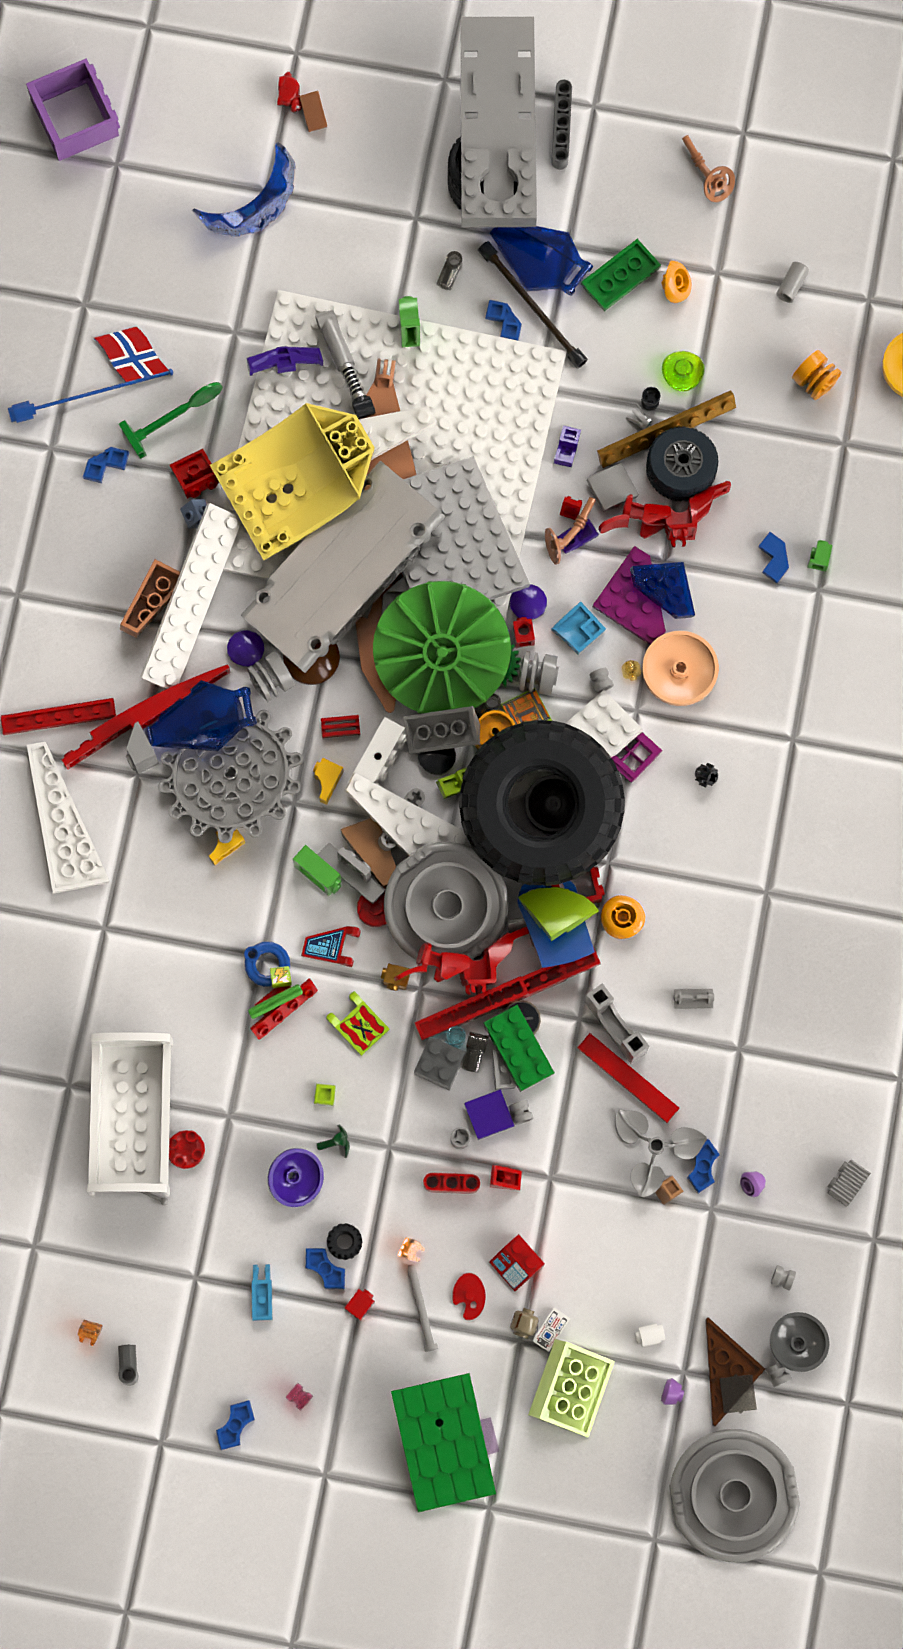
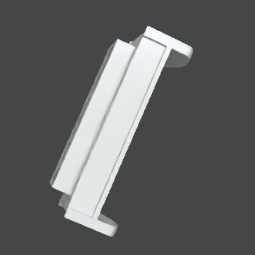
(130, 1112)

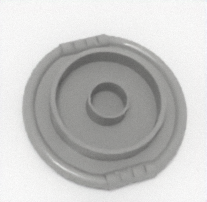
(446, 900)
(734, 1495)

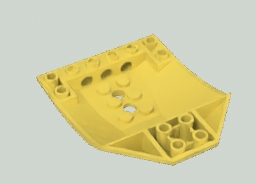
(316, 452)

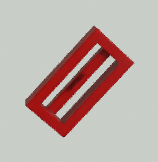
(337, 726)

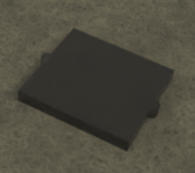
(738, 1394)

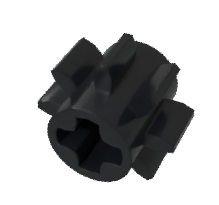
(706, 775)

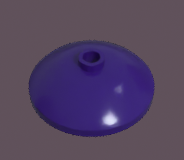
(304, 1183)

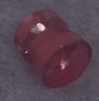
(299, 1396)

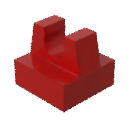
(570, 508)

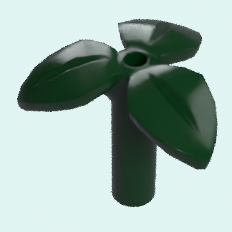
(339, 1139)

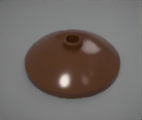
(320, 671)

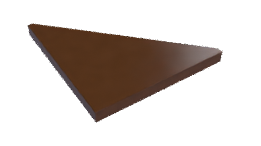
(724, 1361)

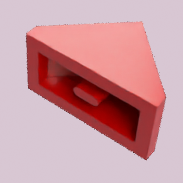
(505, 1178)

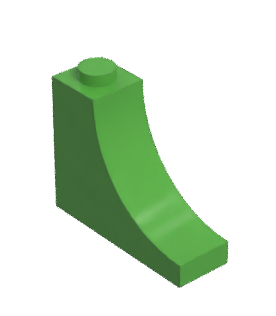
(409, 322)

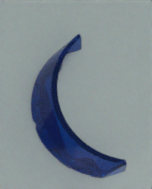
(263, 208)

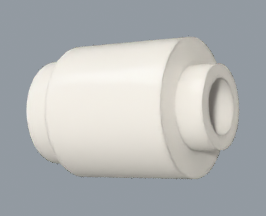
(650, 1335)

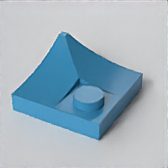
(578, 628)

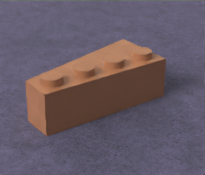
(150, 598)

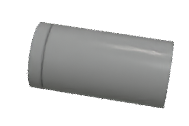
(792, 282)

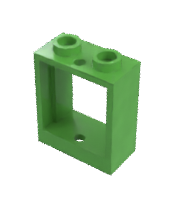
(317, 870)

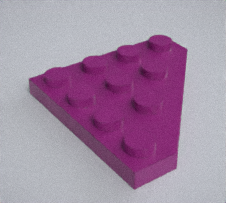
(628, 605)

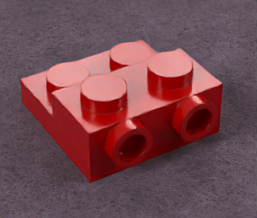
(194, 474)

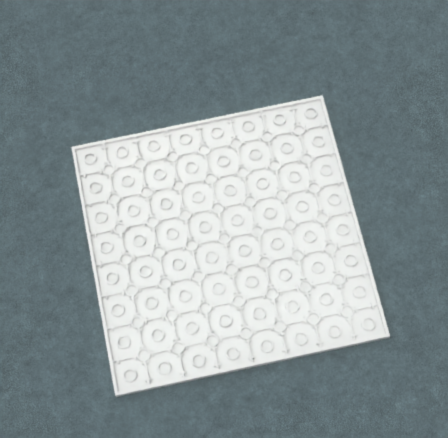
(483, 390)

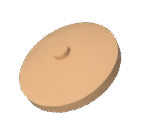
(680, 668)

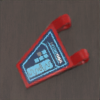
(329, 945)

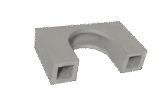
(601, 1005)

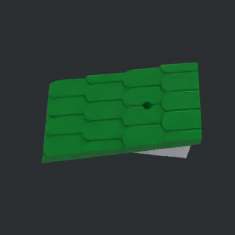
(444, 1461)

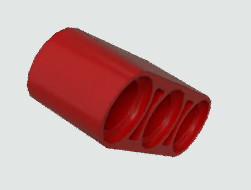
(461, 1180)

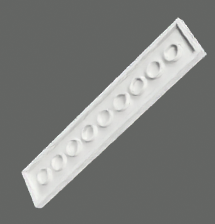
(191, 597)

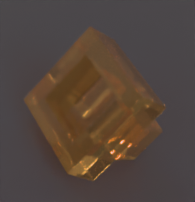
(410, 1248)
(89, 1330)

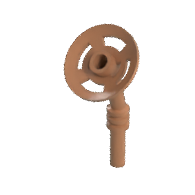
(712, 180)
(555, 545)

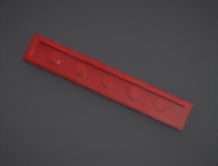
(58, 716)
(628, 1078)

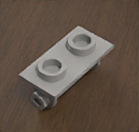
(693, 998)

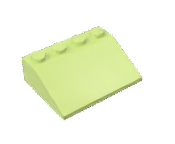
(571, 1388)

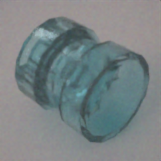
(456, 1033)

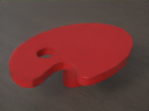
(469, 1289)

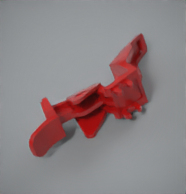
(656, 517)
(471, 972)

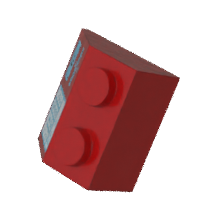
(516, 1262)

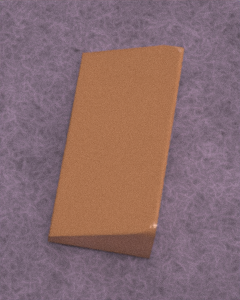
(313, 111)

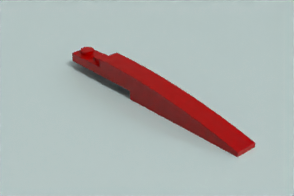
(143, 712)
(503, 996)

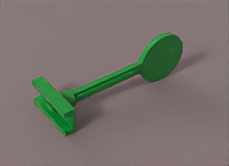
(198, 399)

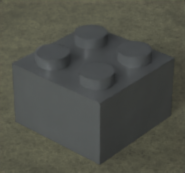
(439, 1063)

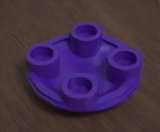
(528, 602)
(245, 648)

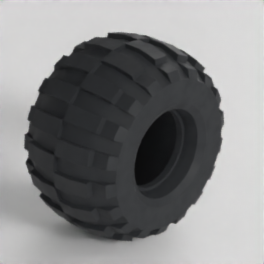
(596, 795)

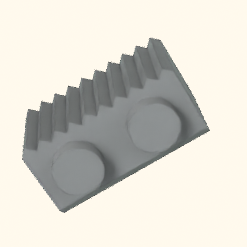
(848, 1182)

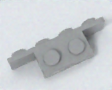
(352, 871)

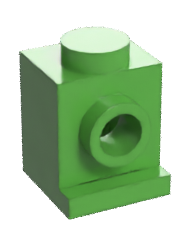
(820, 556)

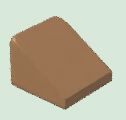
(668, 1190)

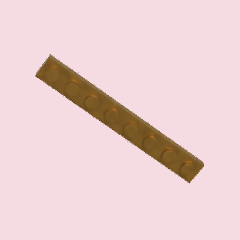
(645, 437)

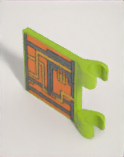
(526, 708)

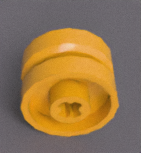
(493, 722)

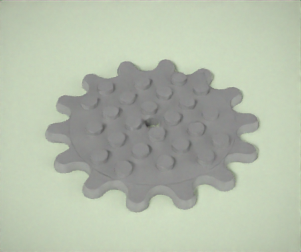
(237, 801)

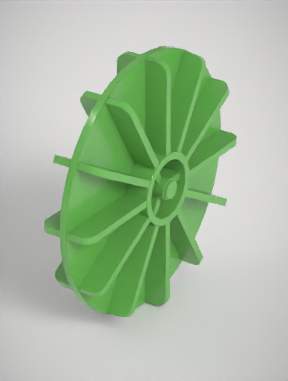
(441, 647)

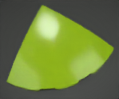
(557, 909)

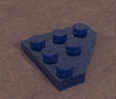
(666, 586)

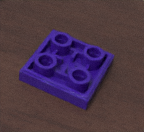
(489, 1114)

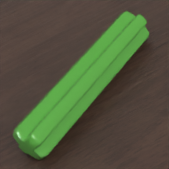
(275, 1001)

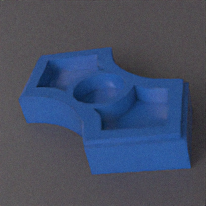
(702, 1173)
(318, 1261)
(230, 1433)

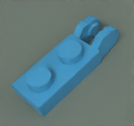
(261, 1295)

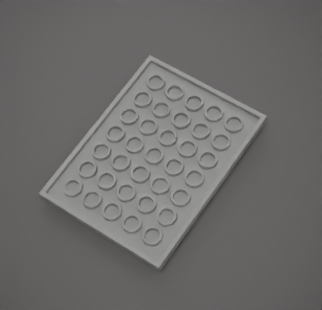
(471, 540)

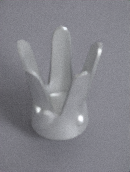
(645, 419)

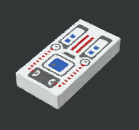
(551, 1329)

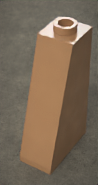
(364, 842)

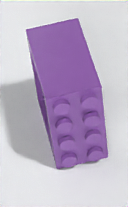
(64, 81)

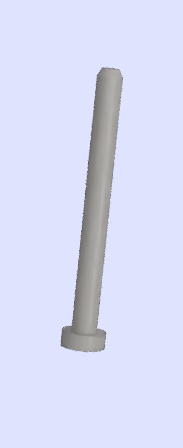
(430, 1346)

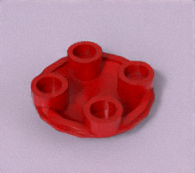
(186, 1149)

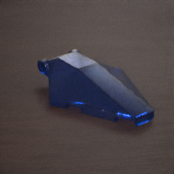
(541, 257)
(203, 719)

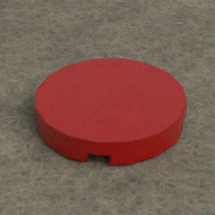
(370, 913)

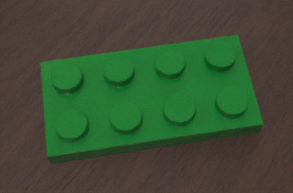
(620, 274)
(518, 1048)

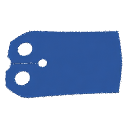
(564, 948)

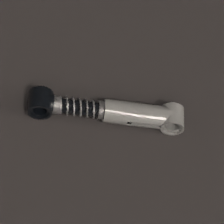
(344, 363)

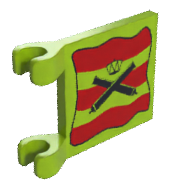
(361, 1027)

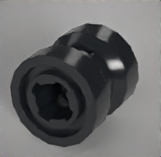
(650, 394)

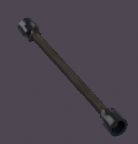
(489, 253)

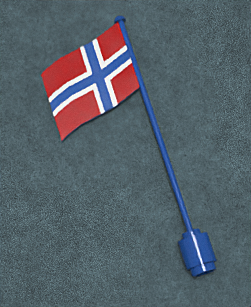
(131, 358)

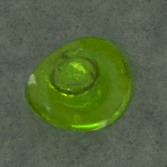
(683, 370)

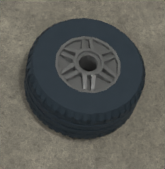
(681, 463)

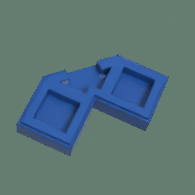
(502, 313)
(97, 464)
(777, 550)

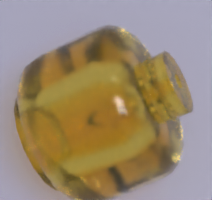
(631, 670)

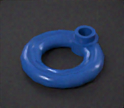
(261, 948)

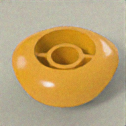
(676, 282)
(622, 917)

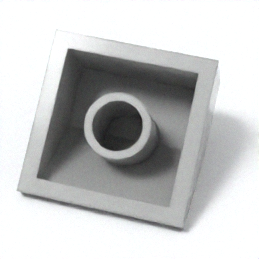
(140, 753)

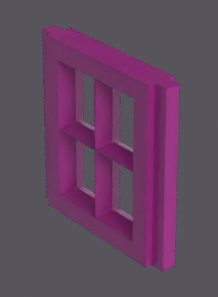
(649, 745)

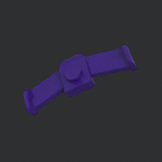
(284, 359)

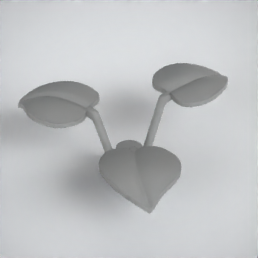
(649, 1178)

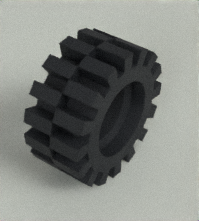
(356, 1241)

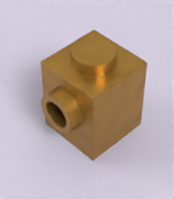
(390, 972)

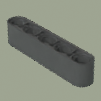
(562, 132)

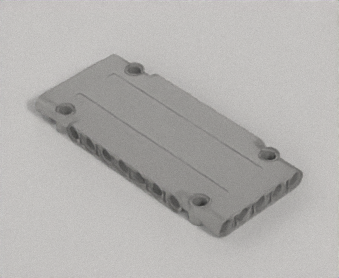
(343, 568)

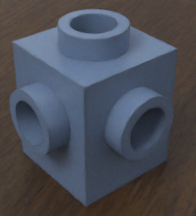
(193, 512)

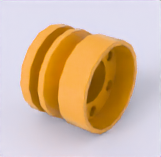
(820, 378)

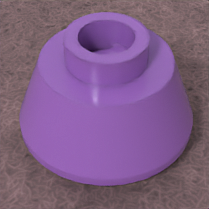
(752, 1183)
(672, 1392)

